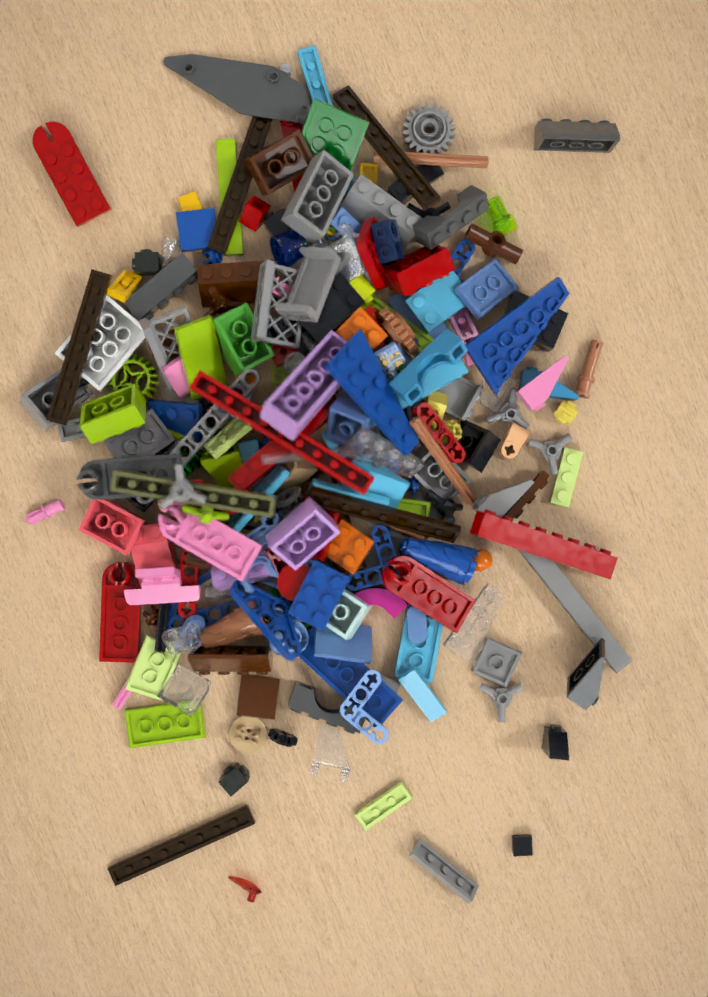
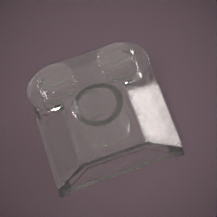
(185, 690)

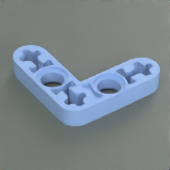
(359, 712)

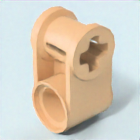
(514, 438)

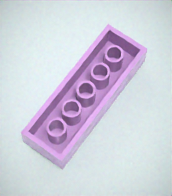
(304, 390)

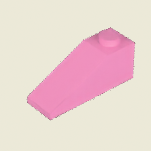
(464, 329)
(540, 388)

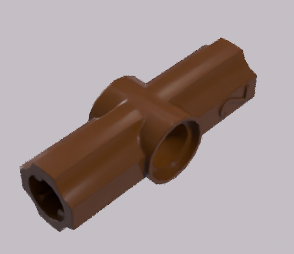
(493, 243)

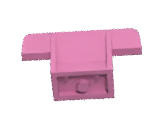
(161, 586)

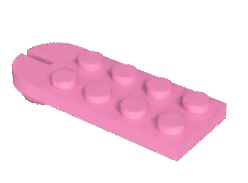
(211, 542)

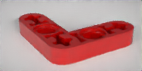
(365, 247)

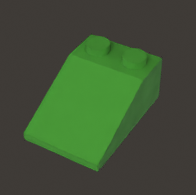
(235, 335)

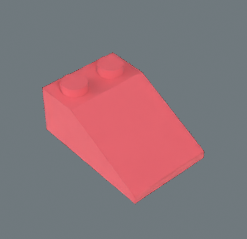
(112, 524)
(153, 549)

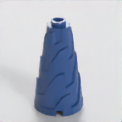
(444, 558)

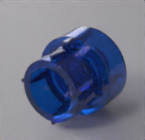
(286, 247)

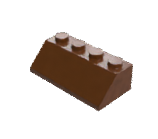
(233, 280)

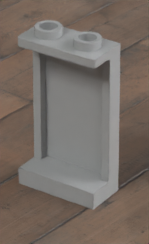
(311, 284)
(461, 397)

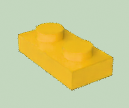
(124, 285)

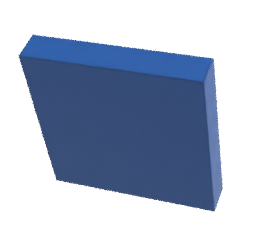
(195, 228)

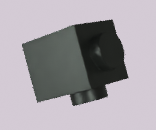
(146, 262)
(234, 778)

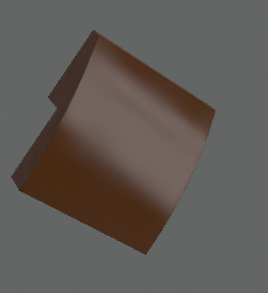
(258, 697)

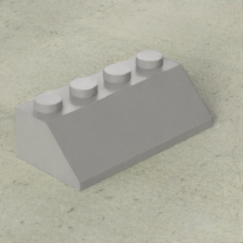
(369, 201)

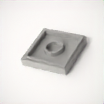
(496, 662)

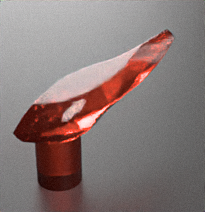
(247, 885)

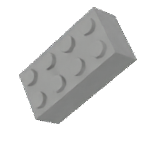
(317, 197)

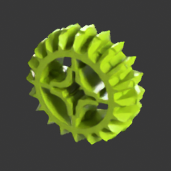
(139, 375)

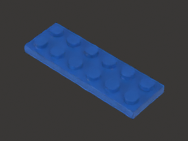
(344, 677)

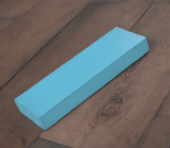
(422, 694)

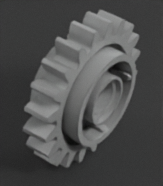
(433, 119)

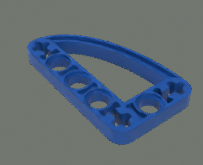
(204, 612)

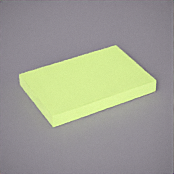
(151, 669)

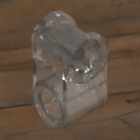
(181, 640)

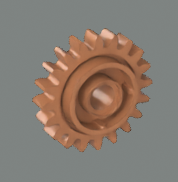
(398, 330)

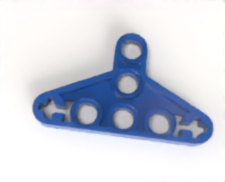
(278, 622)

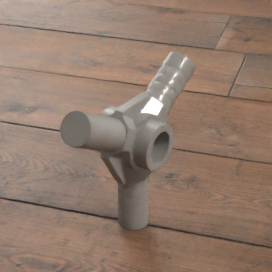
(509, 412)
(551, 450)
(181, 490)
(501, 697)

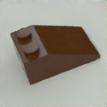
(279, 162)

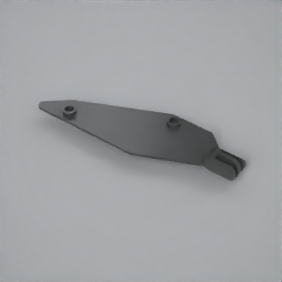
(245, 86)

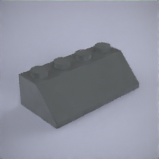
(576, 136)

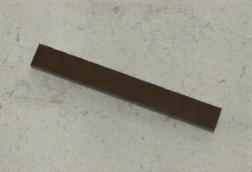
(389, 150)
(238, 186)
(79, 347)
(384, 514)
(181, 845)

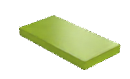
(200, 351)
(162, 725)

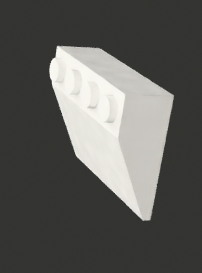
(112, 345)

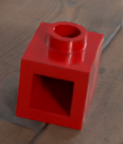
(254, 213)
(280, 353)

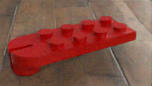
(69, 173)
(427, 592)
(119, 620)

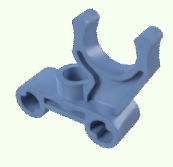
(259, 536)

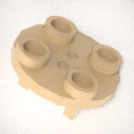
(257, 735)

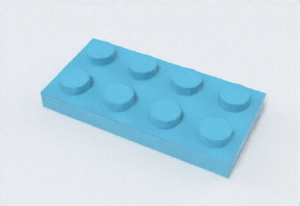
(421, 655)

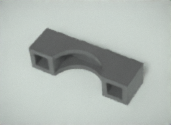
(436, 229)
(304, 700)

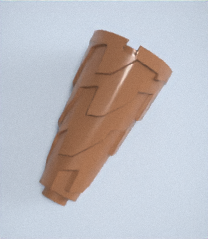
(231, 628)

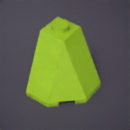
(223, 466)

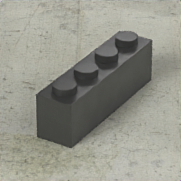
(162, 287)

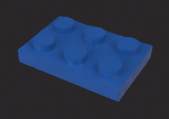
(318, 595)

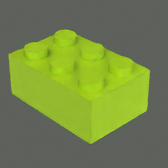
(113, 414)

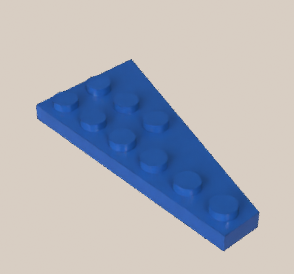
(509, 339)
(366, 383)

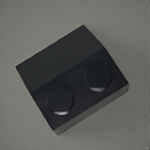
(478, 445)

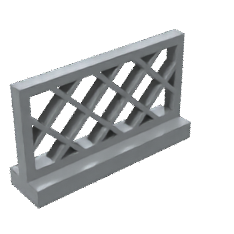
(263, 302)
(155, 342)

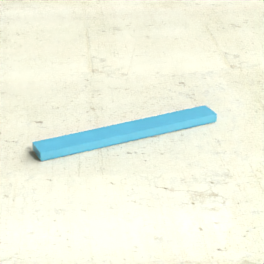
(316, 81)
(433, 381)

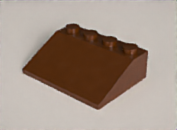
(231, 659)

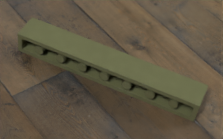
(217, 496)

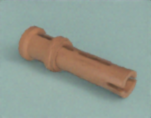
(586, 377)

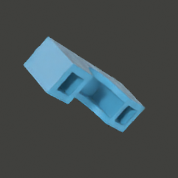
(445, 349)

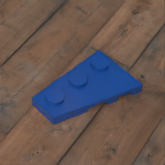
(178, 415)

